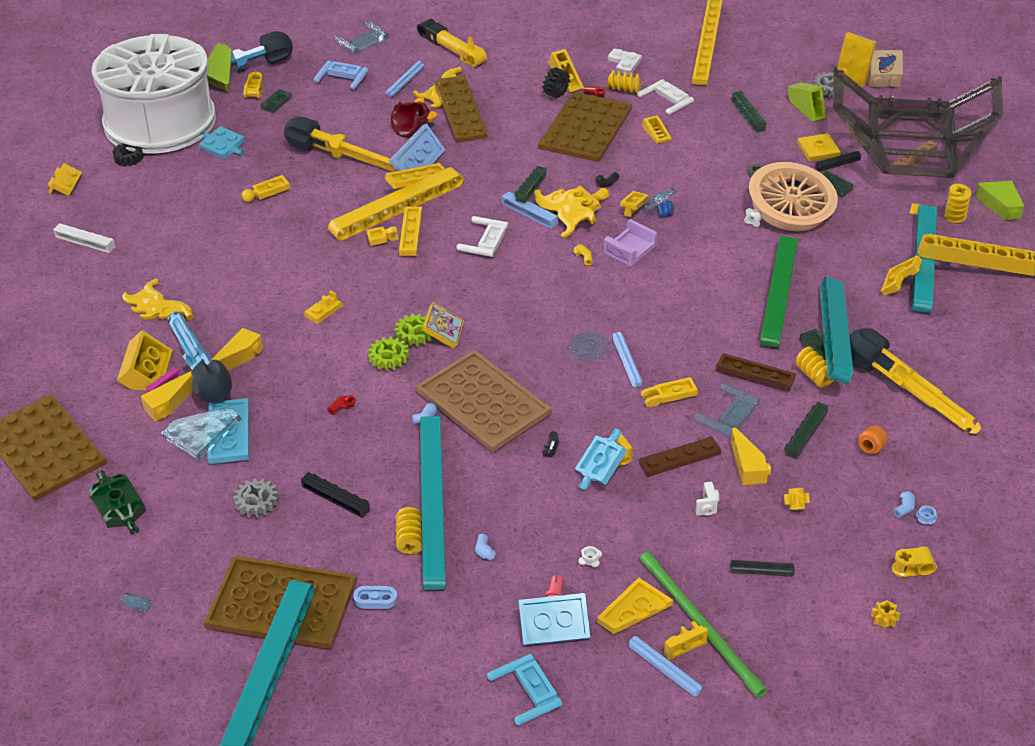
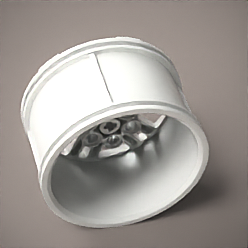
(154, 93)

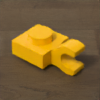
(380, 235)

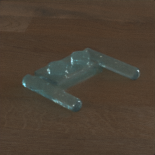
(364, 40)
(734, 414)

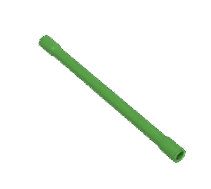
(749, 679)

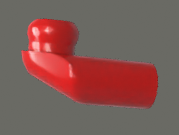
(595, 90)
(341, 402)

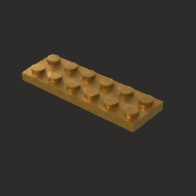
(461, 109)

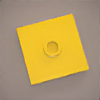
(818, 147)

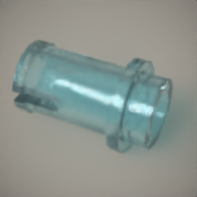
(141, 603)

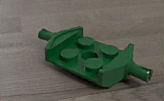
(118, 511)

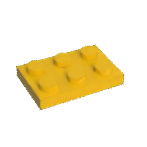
(856, 57)

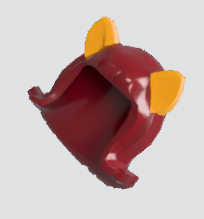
(410, 117)

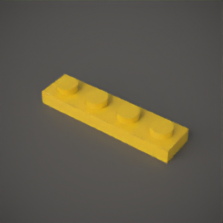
(409, 176)
(410, 231)

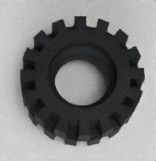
(556, 82)
(120, 156)

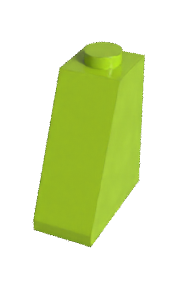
(220, 67)
(808, 100)
(1001, 199)

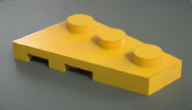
(632, 606)

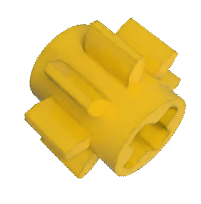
(796, 498)
(885, 614)

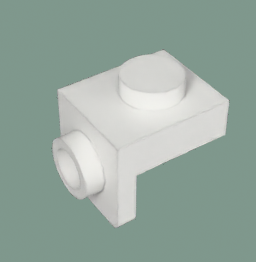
(709, 504)

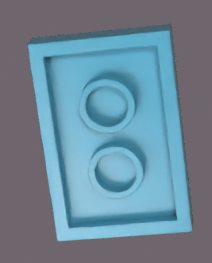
(554, 619)

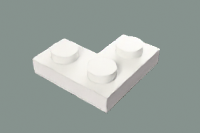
(627, 60)

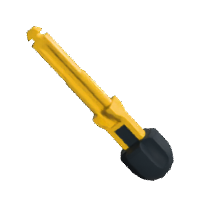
(306, 134)
(870, 350)

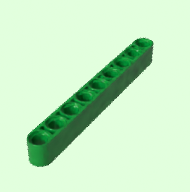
(779, 292)

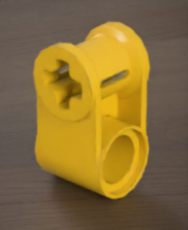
(254, 85)
(916, 560)

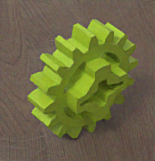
(411, 330)
(386, 353)

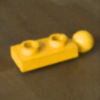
(266, 189)

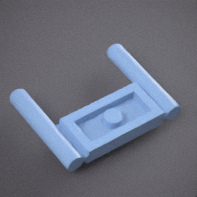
(343, 70)

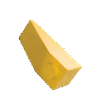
(561, 60)
(240, 349)
(166, 398)
(749, 460)

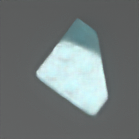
(201, 431)

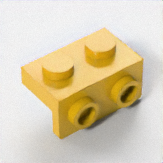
(64, 180)

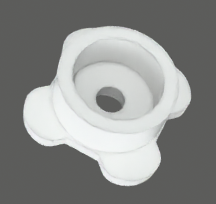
(755, 214)
(593, 552)

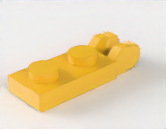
(669, 392)

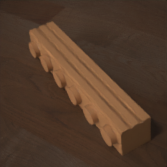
(914, 160)

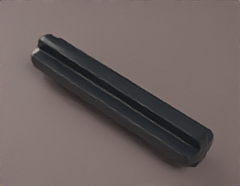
(838, 161)
(761, 567)

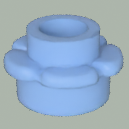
(926, 515)

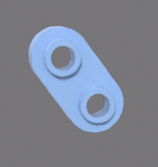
(376, 597)

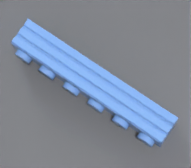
(530, 210)

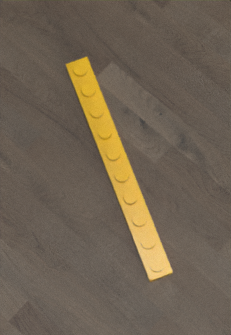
(707, 42)

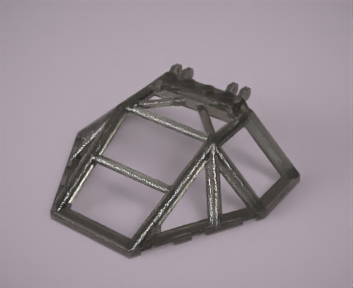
(917, 110)

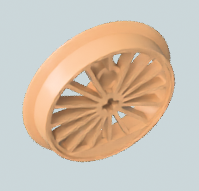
(803, 204)

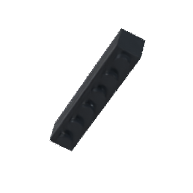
(335, 494)

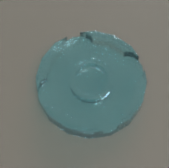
(660, 197)
(589, 351)

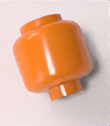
(873, 440)

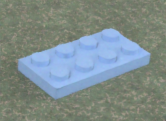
(418, 151)

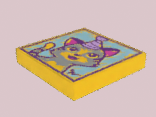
(443, 325)

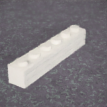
(84, 238)

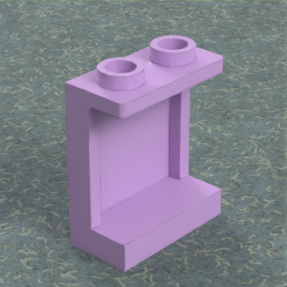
(631, 243)

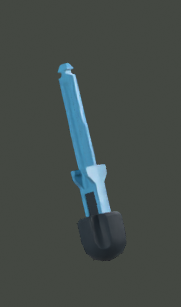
(274, 46)
(211, 377)

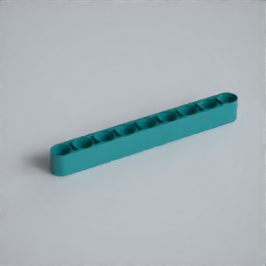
(924, 279)
(836, 330)
(269, 665)

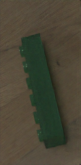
(748, 111)
(530, 184)
(806, 430)

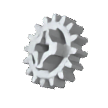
(826, 82)
(255, 497)

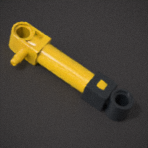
(437, 34)

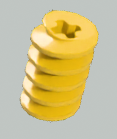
(624, 82)
(957, 203)
(814, 366)
(409, 530)

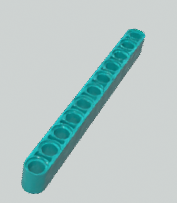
(432, 504)

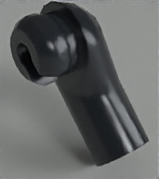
(607, 181)
(553, 444)

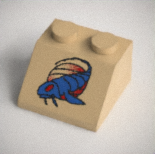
(886, 69)

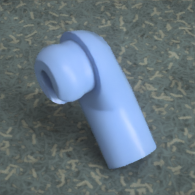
(429, 410)
(907, 506)
(483, 549)

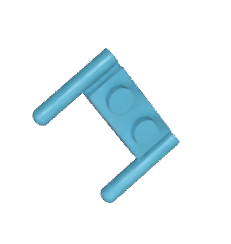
(535, 685)

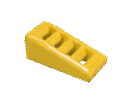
(648, 124)

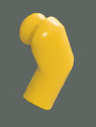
(601, 194)
(587, 254)

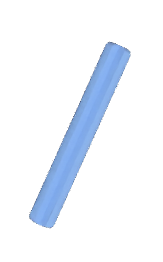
(399, 84)
(627, 360)
(665, 666)

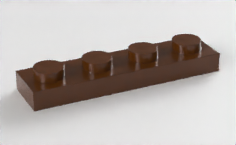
(756, 372)
(679, 456)

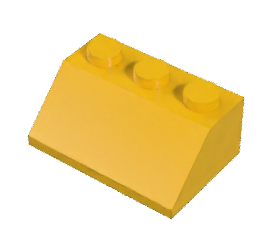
(144, 362)

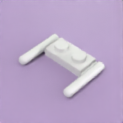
(670, 93)
(490, 238)

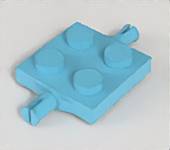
(222, 142)
(600, 459)

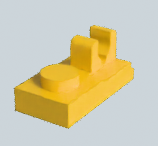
(633, 202)
(323, 308)
(685, 641)

